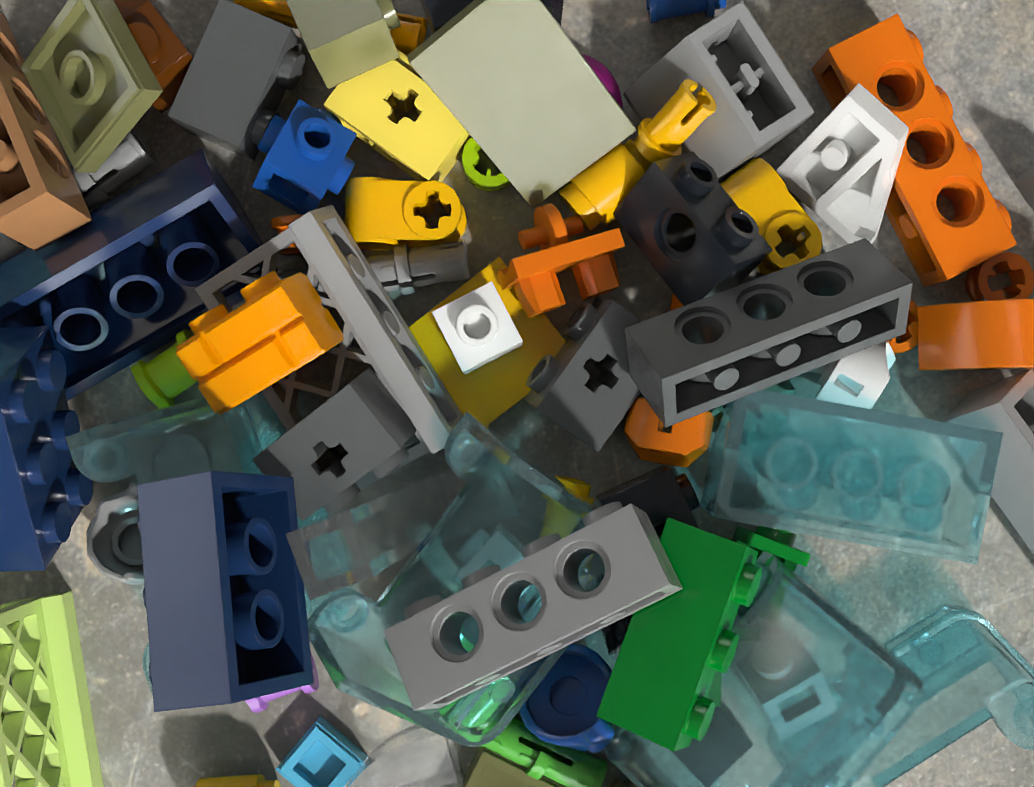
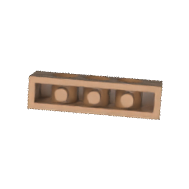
(36, 182)

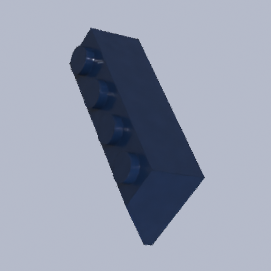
(131, 271)

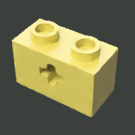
(418, 148)

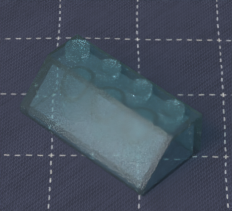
(852, 474)

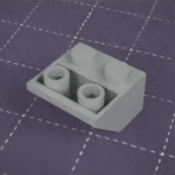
(747, 80)

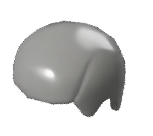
(115, 537)

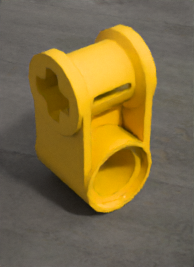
(390, 213)
(777, 214)

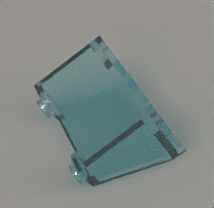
(797, 706)

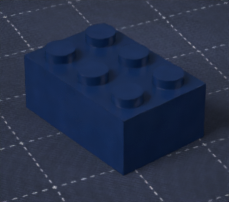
(38, 476)
(222, 589)

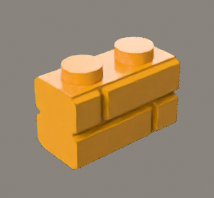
(259, 341)

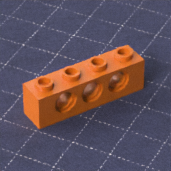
(953, 168)

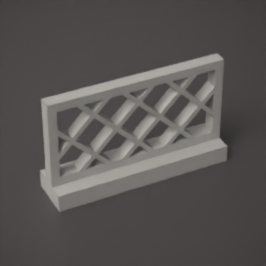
(367, 317)

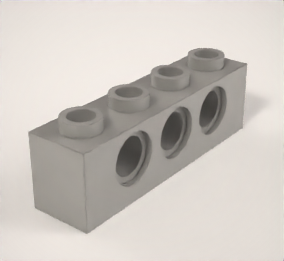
(428, 640)

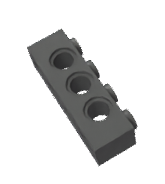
(767, 330)

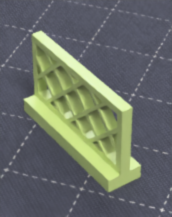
(48, 697)

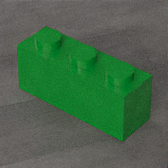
(682, 640)

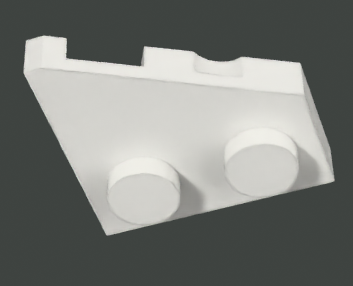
(849, 165)

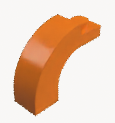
(976, 335)

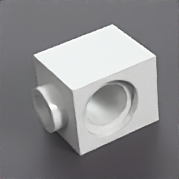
(478, 328)

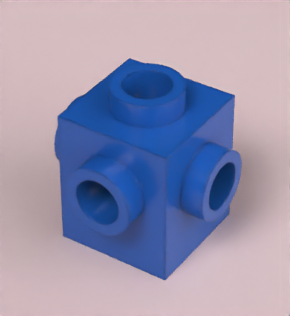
(304, 157)

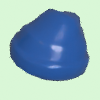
(567, 702)

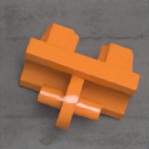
(536, 272)

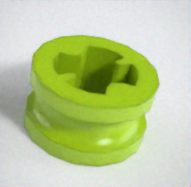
(470, 164)

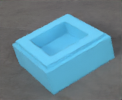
(321, 758)

